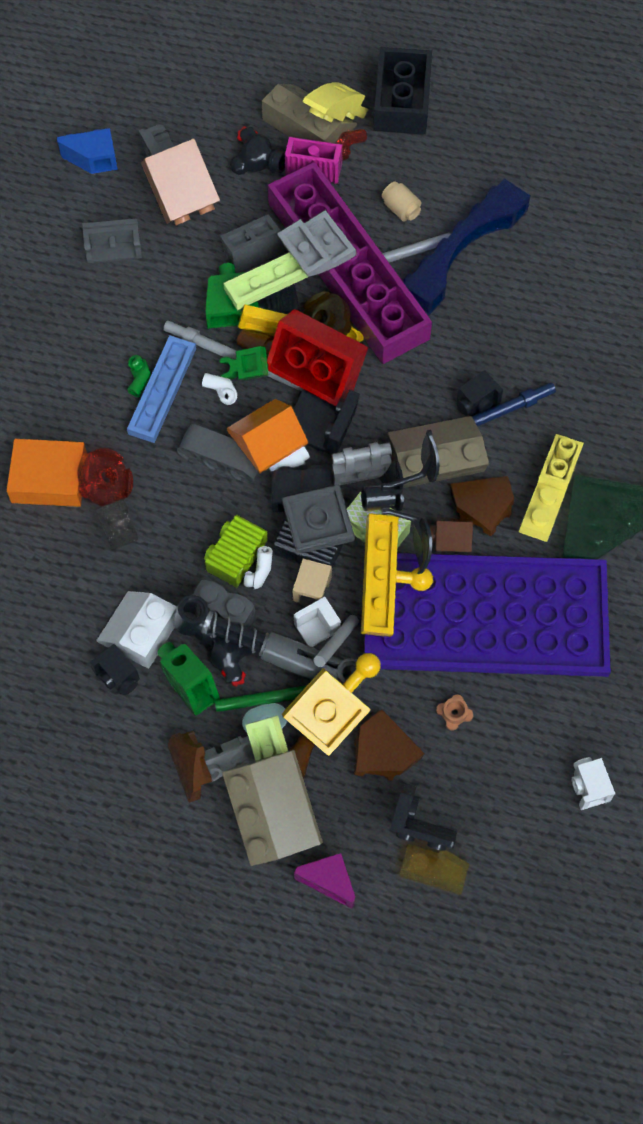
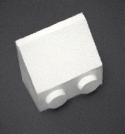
(139, 626)

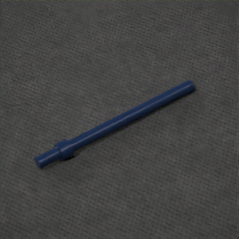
(525, 399)

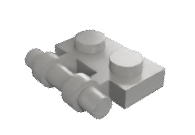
(360, 463)

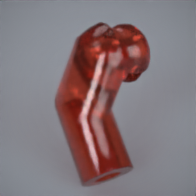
(351, 137)

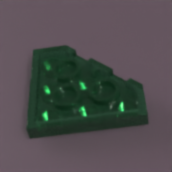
(601, 516)

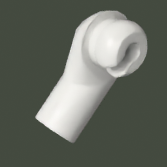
(263, 567)

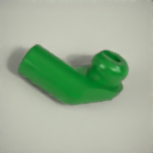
(141, 374)

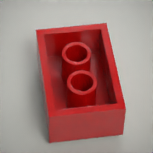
(315, 357)

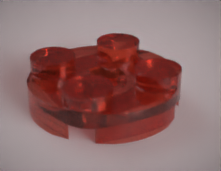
(91, 482)

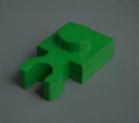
(248, 364)

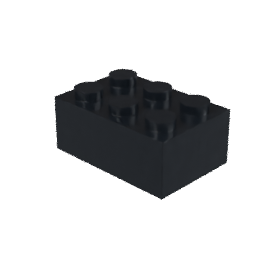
(402, 90)

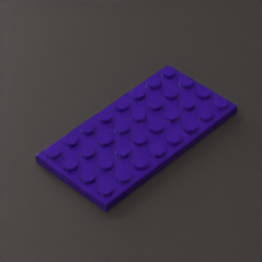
(500, 617)

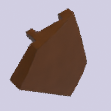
(484, 501)
(384, 748)
(190, 763)

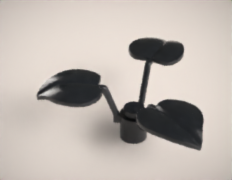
(391, 494)

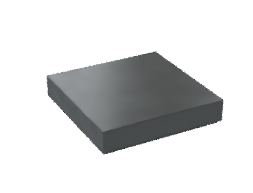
(318, 519)

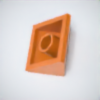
(268, 434)

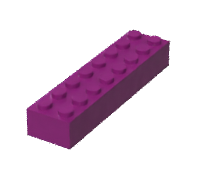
(375, 293)

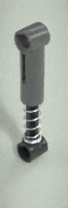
(271, 647)

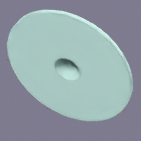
(263, 712)

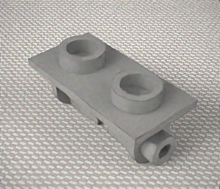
(234, 753)

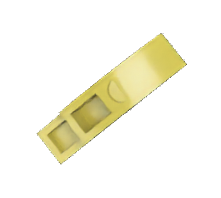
(336, 102)
(551, 488)

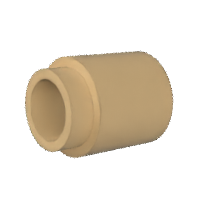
(401, 201)

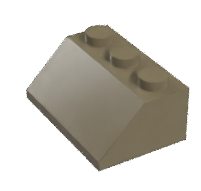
(287, 113)
(458, 445)
(272, 807)

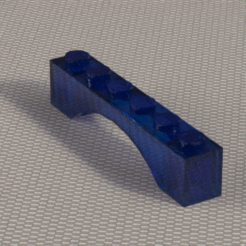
(498, 211)

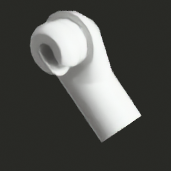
(223, 386)

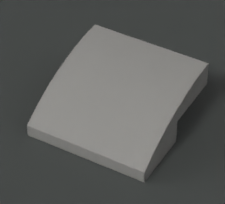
(317, 244)

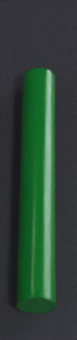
(258, 699)

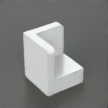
(317, 622)

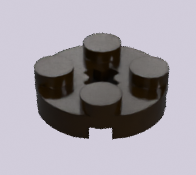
(331, 306)

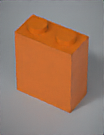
(45, 472)

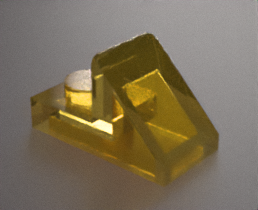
(434, 869)

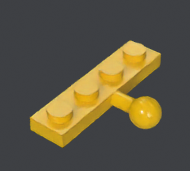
(382, 576)

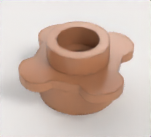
(455, 703)

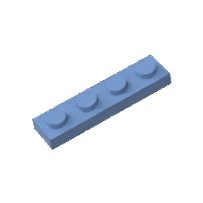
(161, 389)

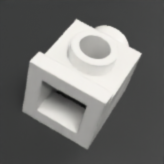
(592, 783)

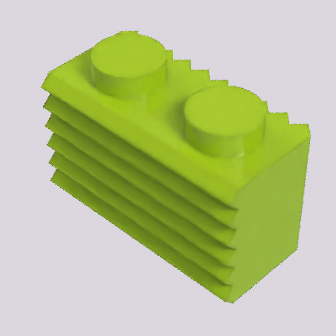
(235, 550)

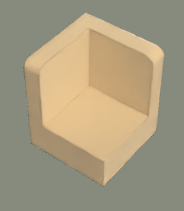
(312, 580)

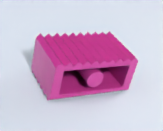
(304, 152)

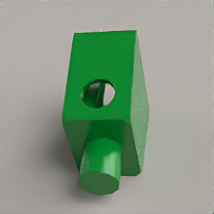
(219, 307)
(188, 677)

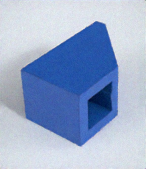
(89, 150)

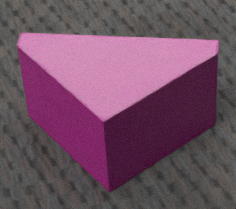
(329, 878)

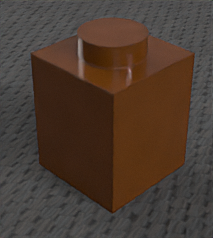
(452, 534)

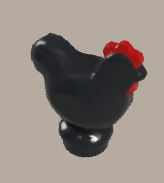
(257, 154)
(226, 657)

